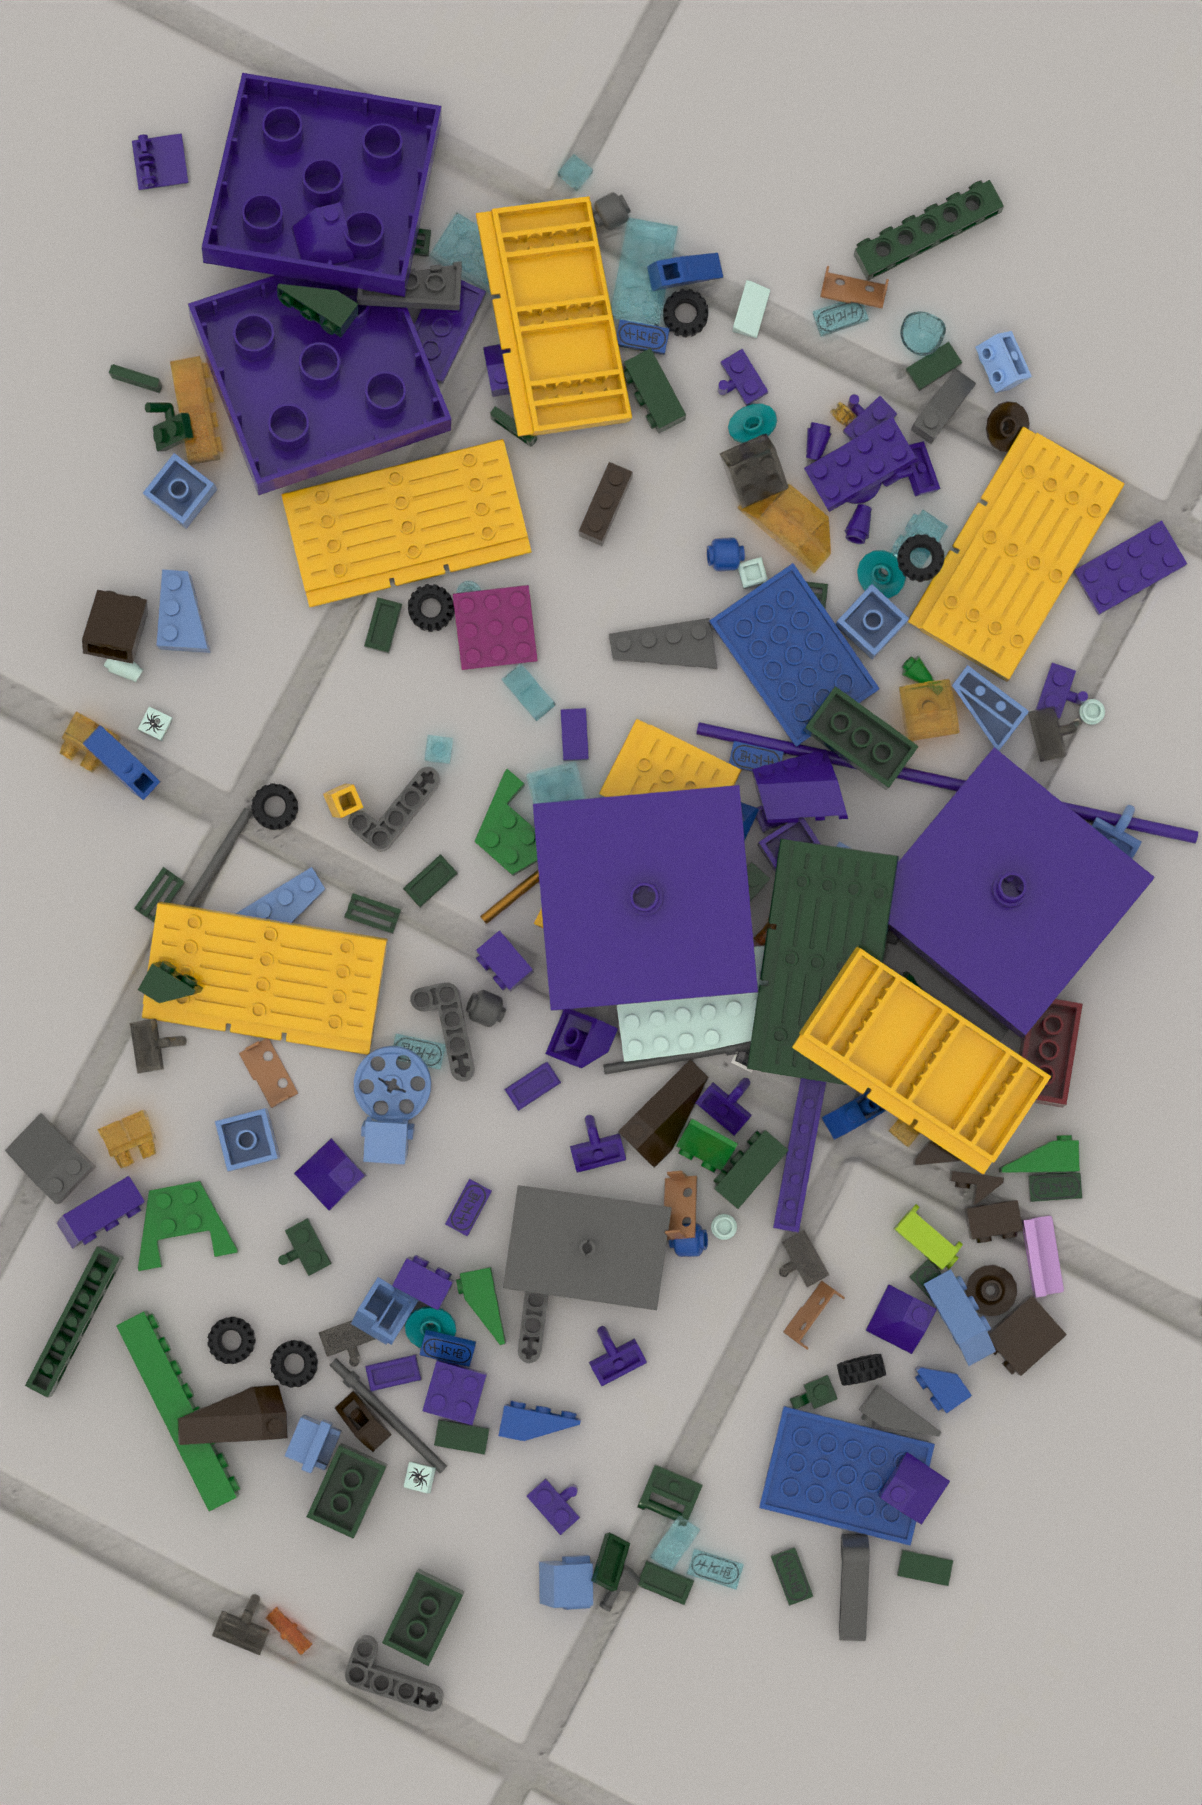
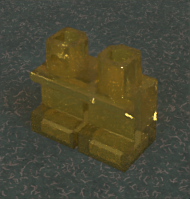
(76, 733)
(118, 1140)

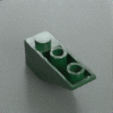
(325, 306)

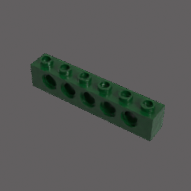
(875, 265)
(74, 1321)

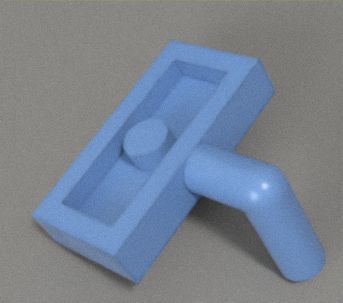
(1116, 834)

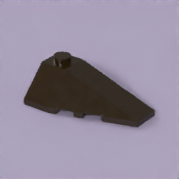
(660, 1121)
(246, 1416)

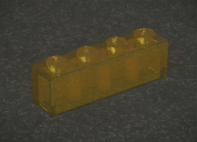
(195, 398)

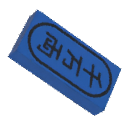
(642, 336)
(750, 756)
(447, 1348)

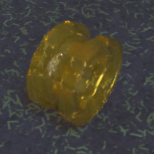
(842, 414)

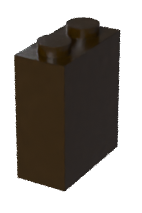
(115, 626)
(1025, 1336)

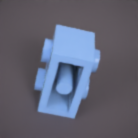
(1003, 361)

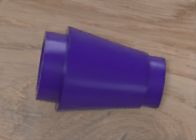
(817, 440)
(859, 525)

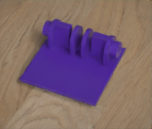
(159, 161)

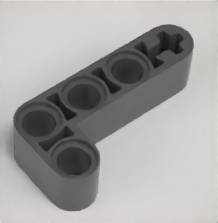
(398, 806)
(449, 1033)
(532, 1312)
(854, 1587)
(395, 1679)

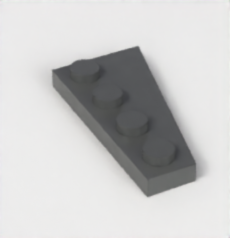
(426, 289)
(670, 644)

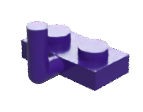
(742, 378)
(869, 418)
(920, 473)
(1057, 689)
(725, 1107)
(598, 1150)
(617, 1360)
(554, 1505)

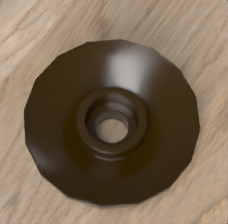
(1013, 417)
(1004, 1286)

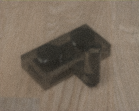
(1049, 733)
(148, 1045)
(803, 1259)
(344, 1338)
(241, 1630)

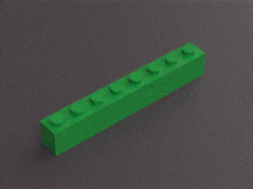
(174, 1401)

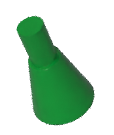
(916, 670)

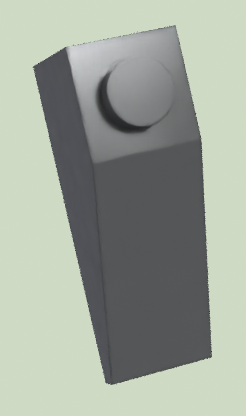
(943, 406)
(891, 1413)

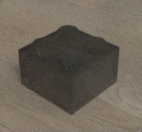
(754, 470)

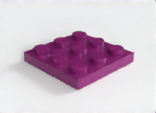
(495, 627)

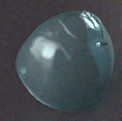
(922, 333)

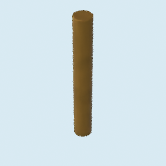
(511, 897)

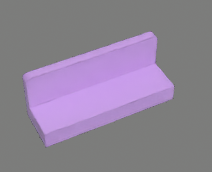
(1042, 1256)

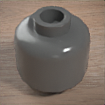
(611, 211)
(485, 1008)

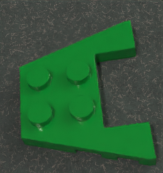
(504, 832)
(181, 1212)

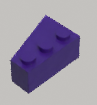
(101, 1212)

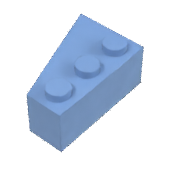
(179, 615)
(990, 706)
(960, 1316)

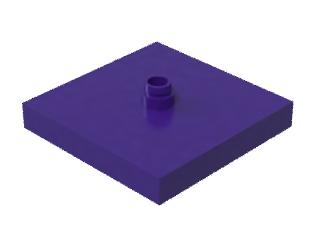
(313, 148)
(311, 397)
(1011, 892)
(645, 898)

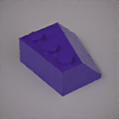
(799, 789)

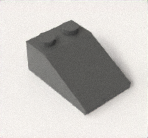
(50, 1159)

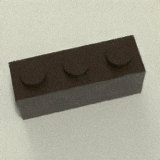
(605, 503)

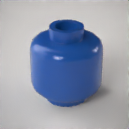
(725, 554)
(691, 1246)

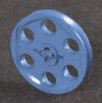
(403, 1077)

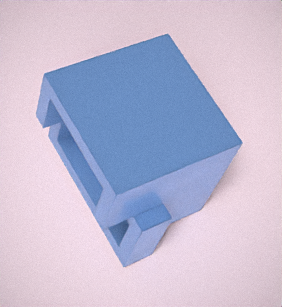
(386, 1141)
(384, 1311)
(313, 1443)
(566, 1582)

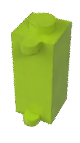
(927, 1239)

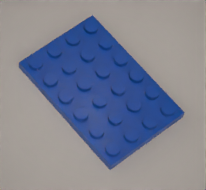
(791, 650)
(834, 1474)

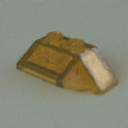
(794, 525)

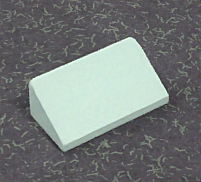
(751, 309)

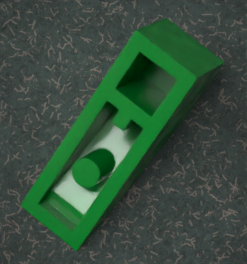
(1049, 1157)
(482, 1298)

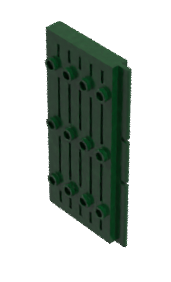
(823, 909)

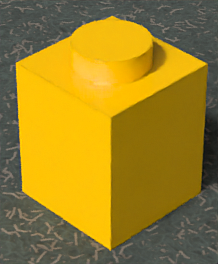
(343, 800)

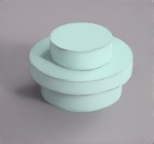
(1092, 711)
(724, 1226)

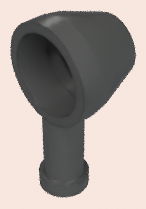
(628, 1582)

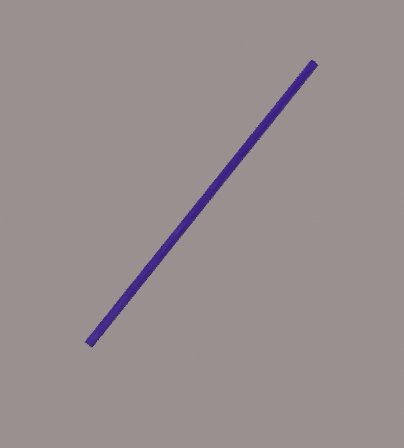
(940, 781)

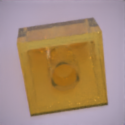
(928, 710)

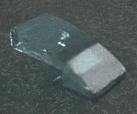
(528, 692)
(675, 1542)

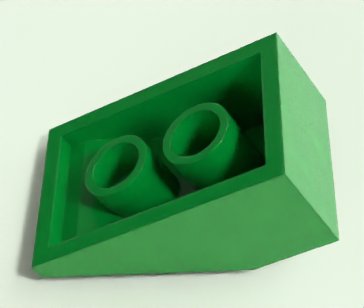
(705, 1145)

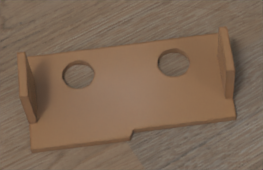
(853, 290)
(268, 1072)
(682, 1206)
(810, 1312)

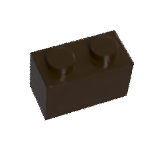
(993, 1220)

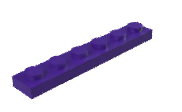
(800, 1155)

